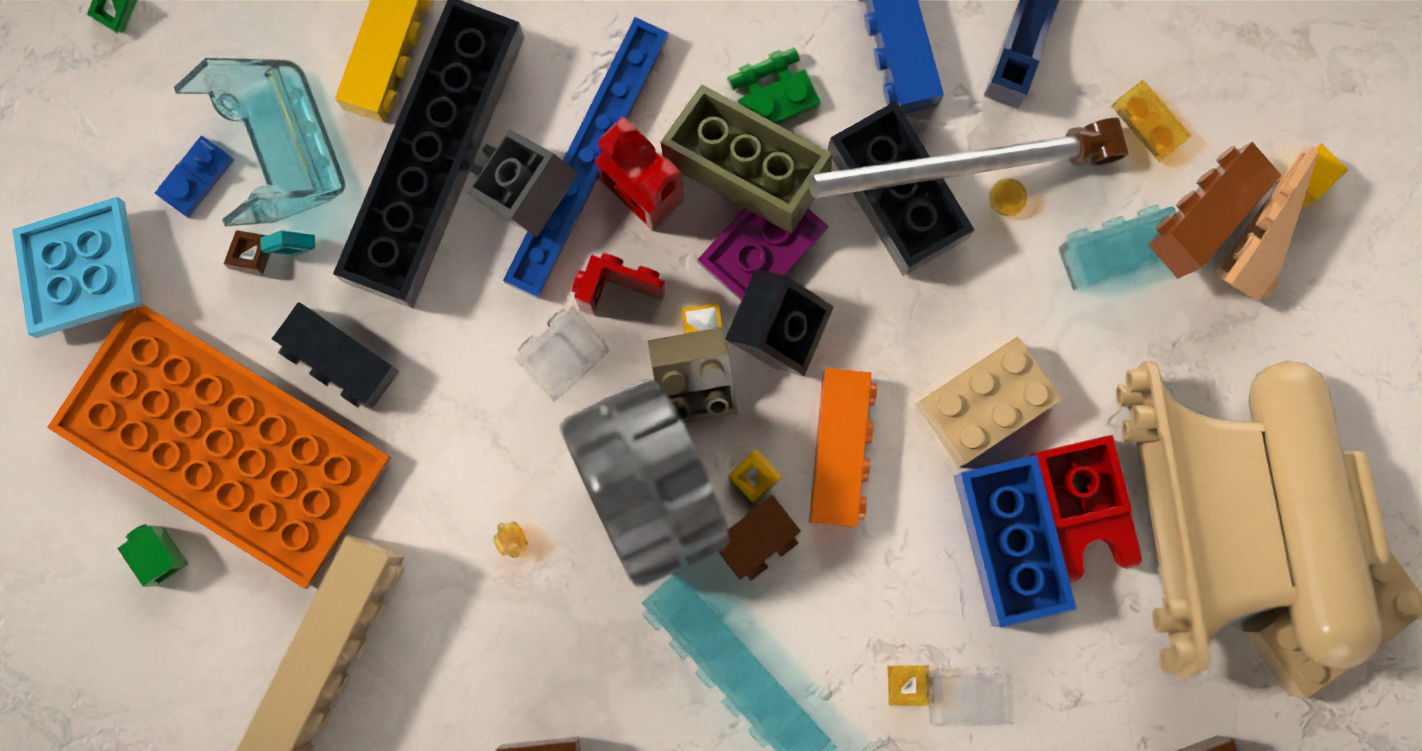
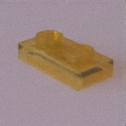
(1151, 120)

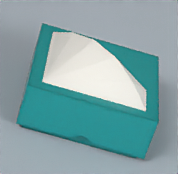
(288, 242)

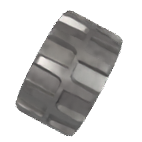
(646, 482)

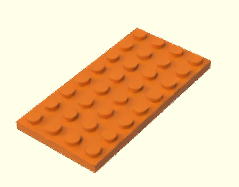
(220, 443)

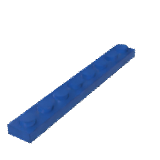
(612, 101)

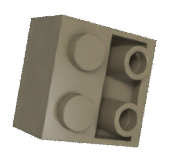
(695, 374)

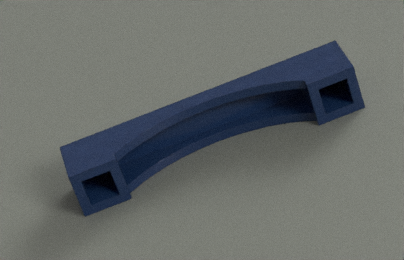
(1020, 52)

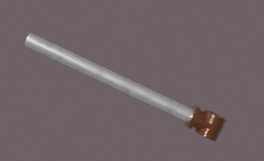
(1098, 141)

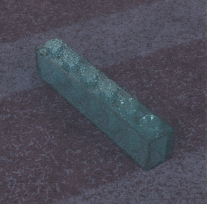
(732, 668)

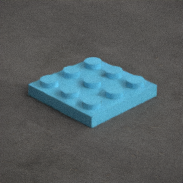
(76, 267)

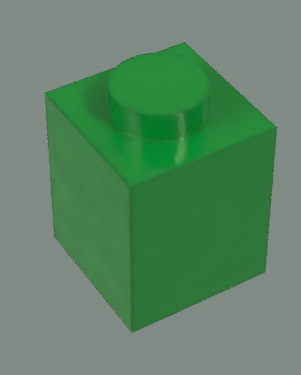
(151, 555)

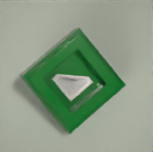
(112, 13)

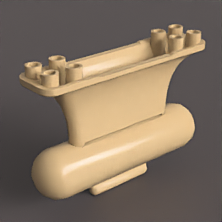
(1258, 517)

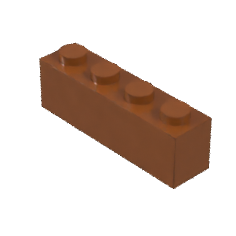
(1214, 209)

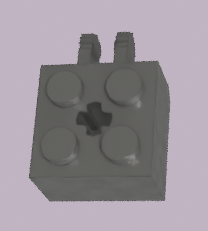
(521, 182)

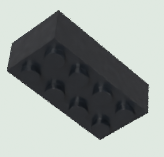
(912, 218)

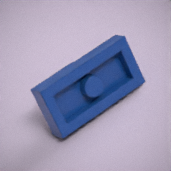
(194, 176)

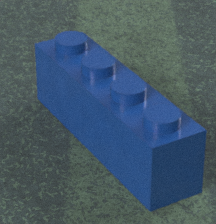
(903, 54)

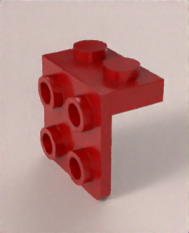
(591, 283)

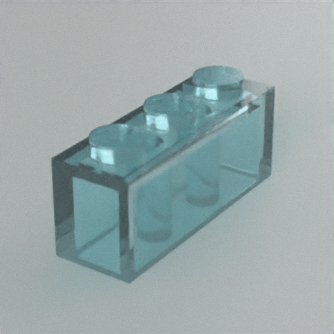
(1114, 249)

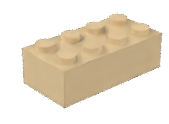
(1301, 677)

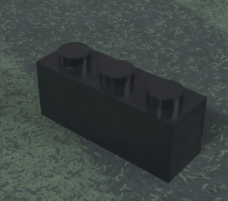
(334, 356)

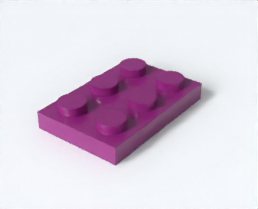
(758, 244)

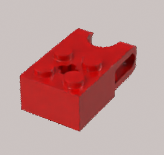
(638, 174)
(1098, 510)

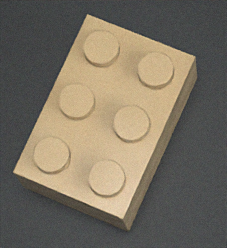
(988, 402)

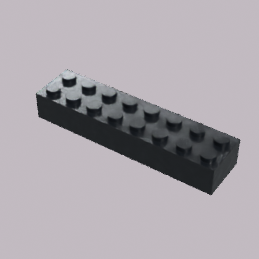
(430, 153)

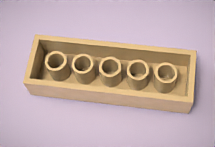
(324, 648)

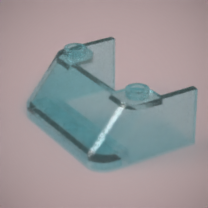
(283, 129)

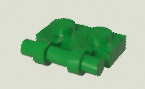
(782, 99)

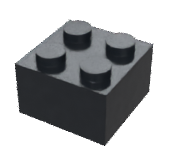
(779, 322)

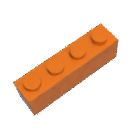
(841, 448)

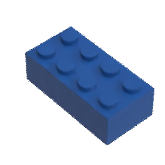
(1014, 542)

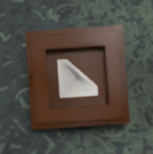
(246, 253)

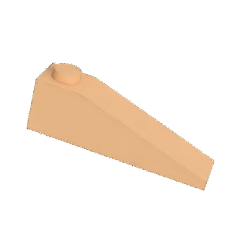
(1263, 246)

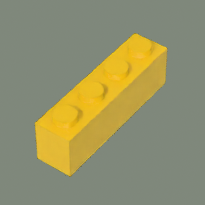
(381, 57)

